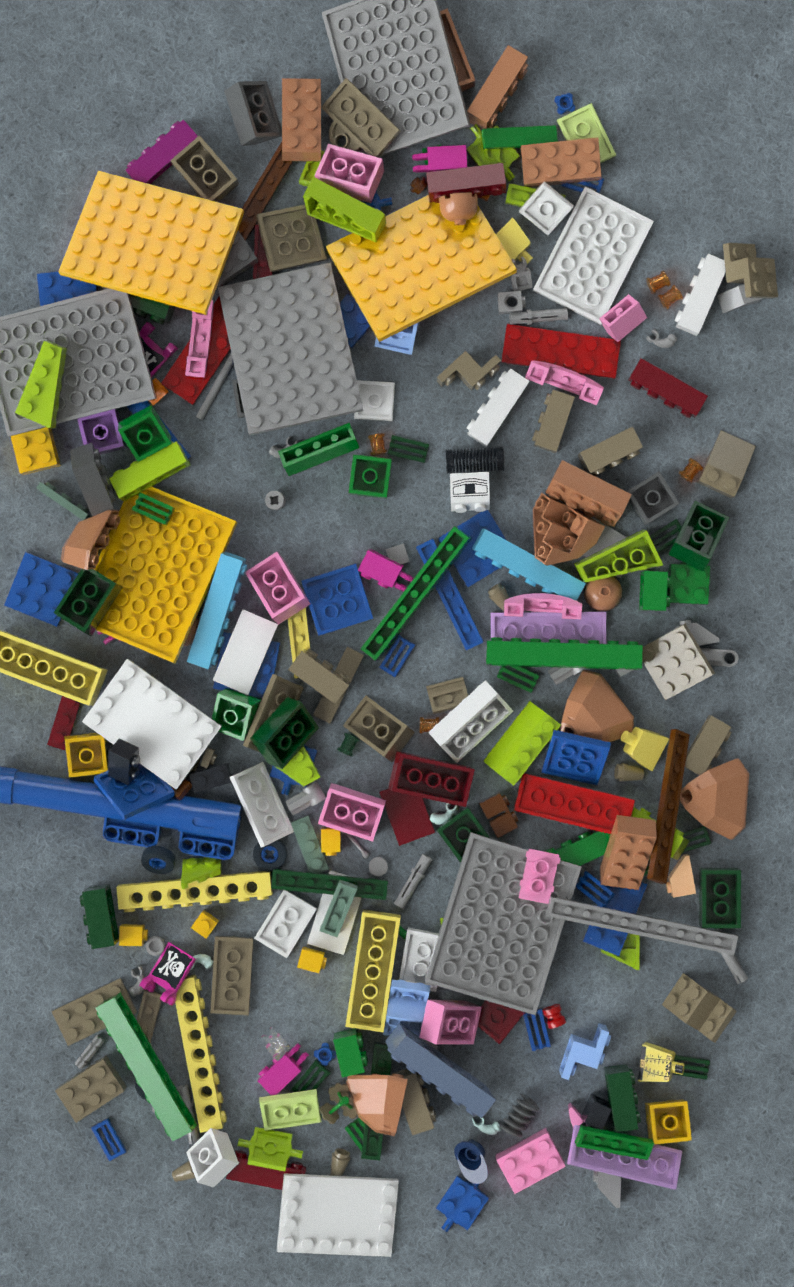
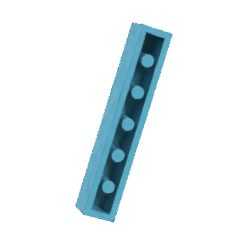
(526, 565)
(217, 609)

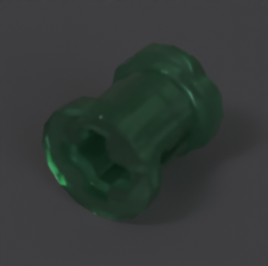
(348, 744)

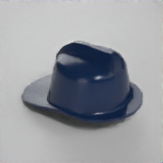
(472, 1161)

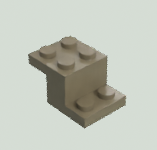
(755, 273)
(469, 371)
(699, 1007)

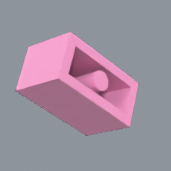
(623, 318)

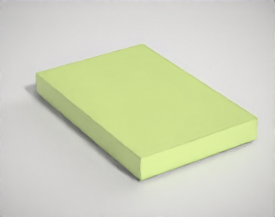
(586, 124)
(290, 1109)

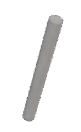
(215, 388)

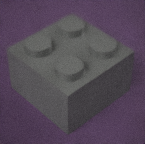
(652, 498)

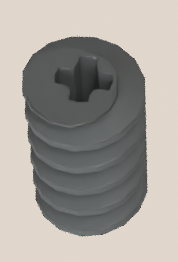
(520, 1117)

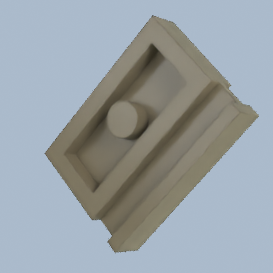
(447, 694)

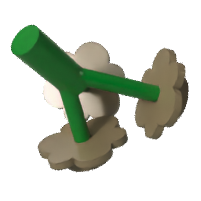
(340, 1095)

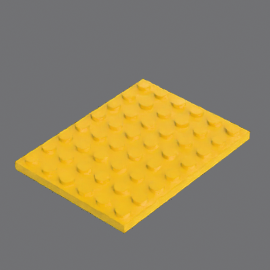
(151, 242)
(419, 265)
(161, 572)

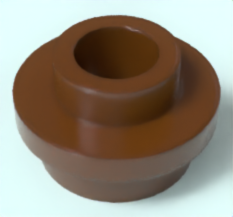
(418, 185)

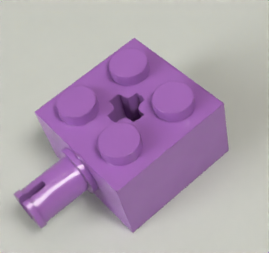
(92, 425)

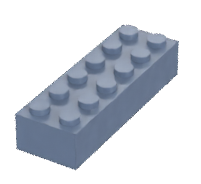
(440, 1071)

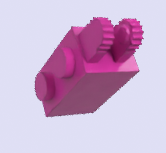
(442, 158)
(383, 570)
(281, 1072)

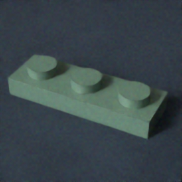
(63, 500)
(309, 845)
(338, 908)

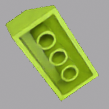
(521, 743)

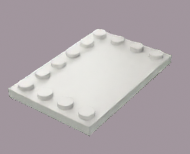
(593, 255)
(155, 719)
(337, 1215)

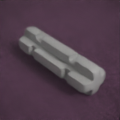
(89, 1052)

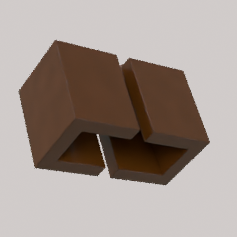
(494, 806)

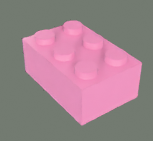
(351, 172)
(277, 588)
(352, 812)
(450, 1022)
(530, 1161)

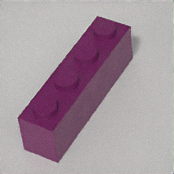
(156, 159)

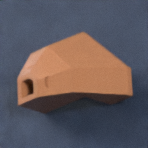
(561, 531)
(88, 538)
(595, 710)
(719, 798)
(378, 1100)

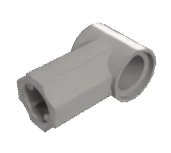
(716, 657)
(561, 674)
(308, 797)

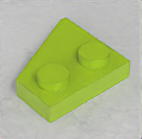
(301, 768)
(199, 869)
(630, 952)

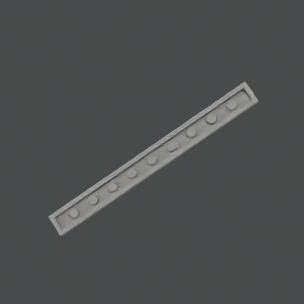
(641, 925)

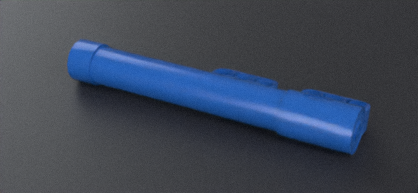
(193, 817)

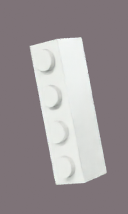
(702, 294)
(498, 407)

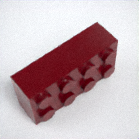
(431, 778)

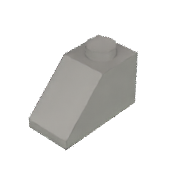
(735, 299)
(700, 634)
(609, 1186)

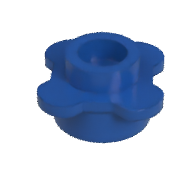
(559, 100)
(324, 1059)

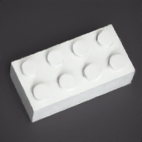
(470, 721)

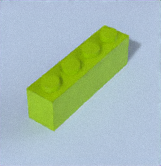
(149, 471)

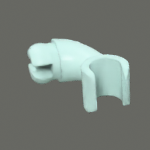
(442, 818)
(203, 959)
(487, 1129)

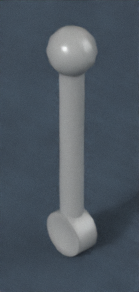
(365, 854)

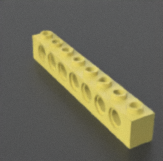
(126, 891)
(205, 1119)

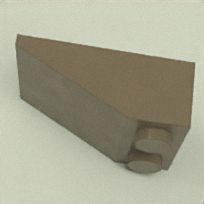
(726, 464)
(378, 728)

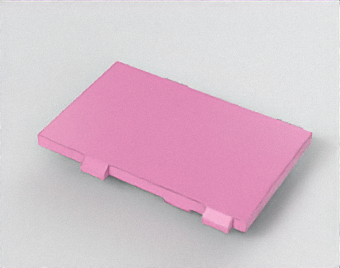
(538, 876)

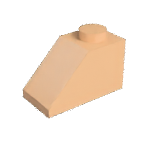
(681, 878)

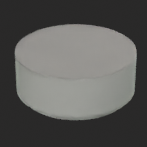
(378, 866)
(155, 945)

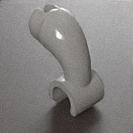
(663, 343)
(274, 450)
(136, 989)

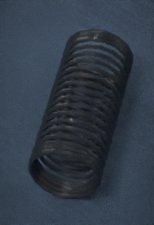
(497, 452)

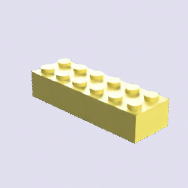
(50, 669)
(373, 970)

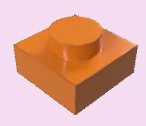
(160, 391)

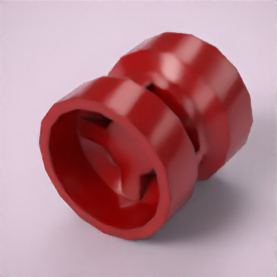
(554, 1016)

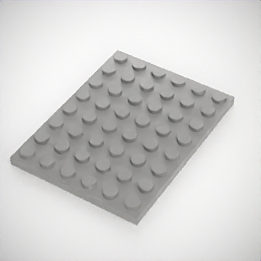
(401, 64)
(290, 349)
(102, 361)
(489, 936)

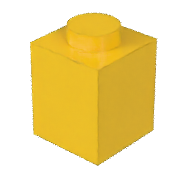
(330, 841)
(205, 924)
(132, 935)
(311, 960)

